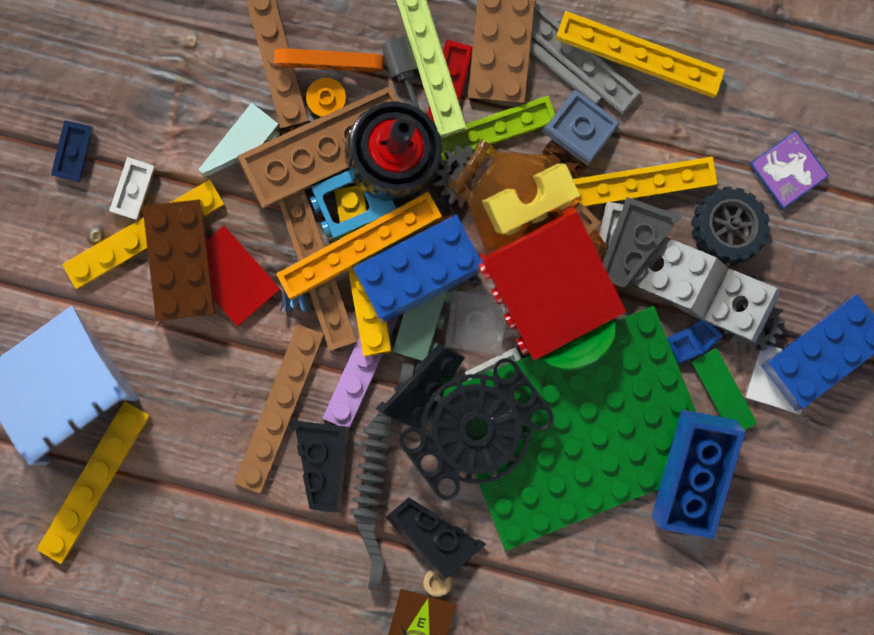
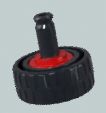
(393, 151)

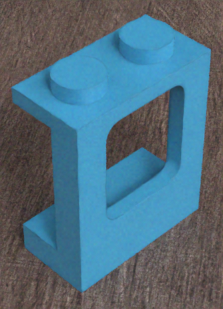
(377, 208)

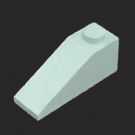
(248, 132)

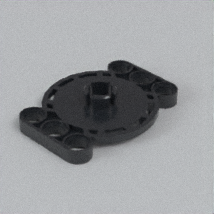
(503, 421)

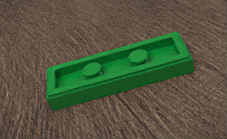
(722, 388)

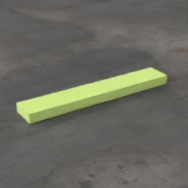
(432, 67)

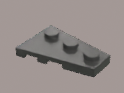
(635, 238)

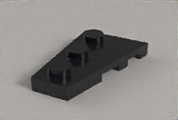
(412, 397)
(323, 462)
(436, 541)

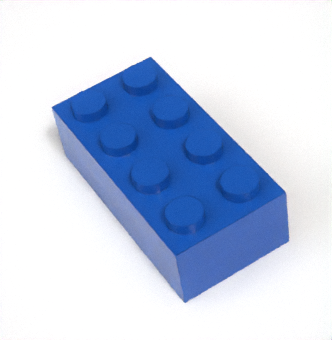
(418, 269)
(823, 353)
(698, 474)

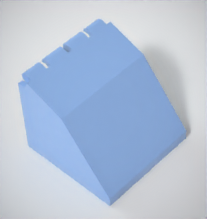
(56, 380)

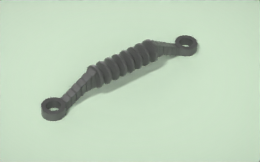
(365, 516)

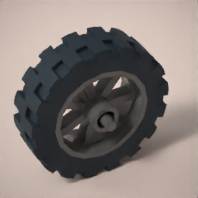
(743, 204)

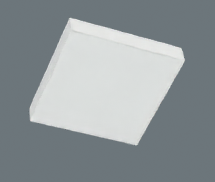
(762, 387)

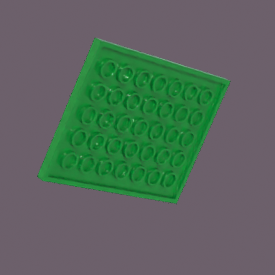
(605, 436)

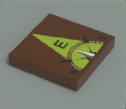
(421, 615)

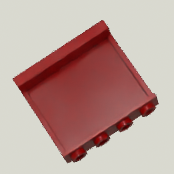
(552, 285)

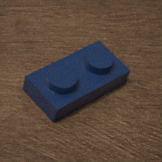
(72, 151)

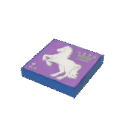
(789, 170)

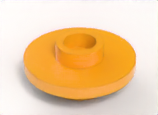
(325, 96)

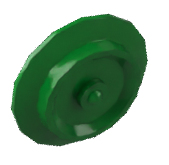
(584, 349)

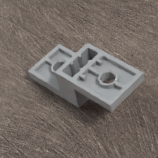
(707, 288)

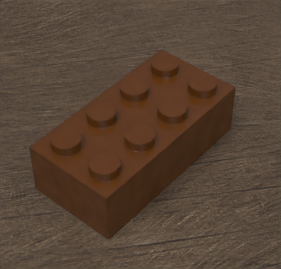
(178, 260)

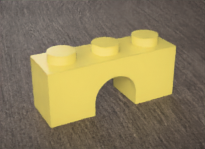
(554, 190)

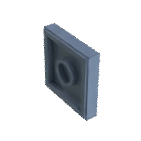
(581, 127)

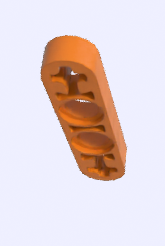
(328, 60)

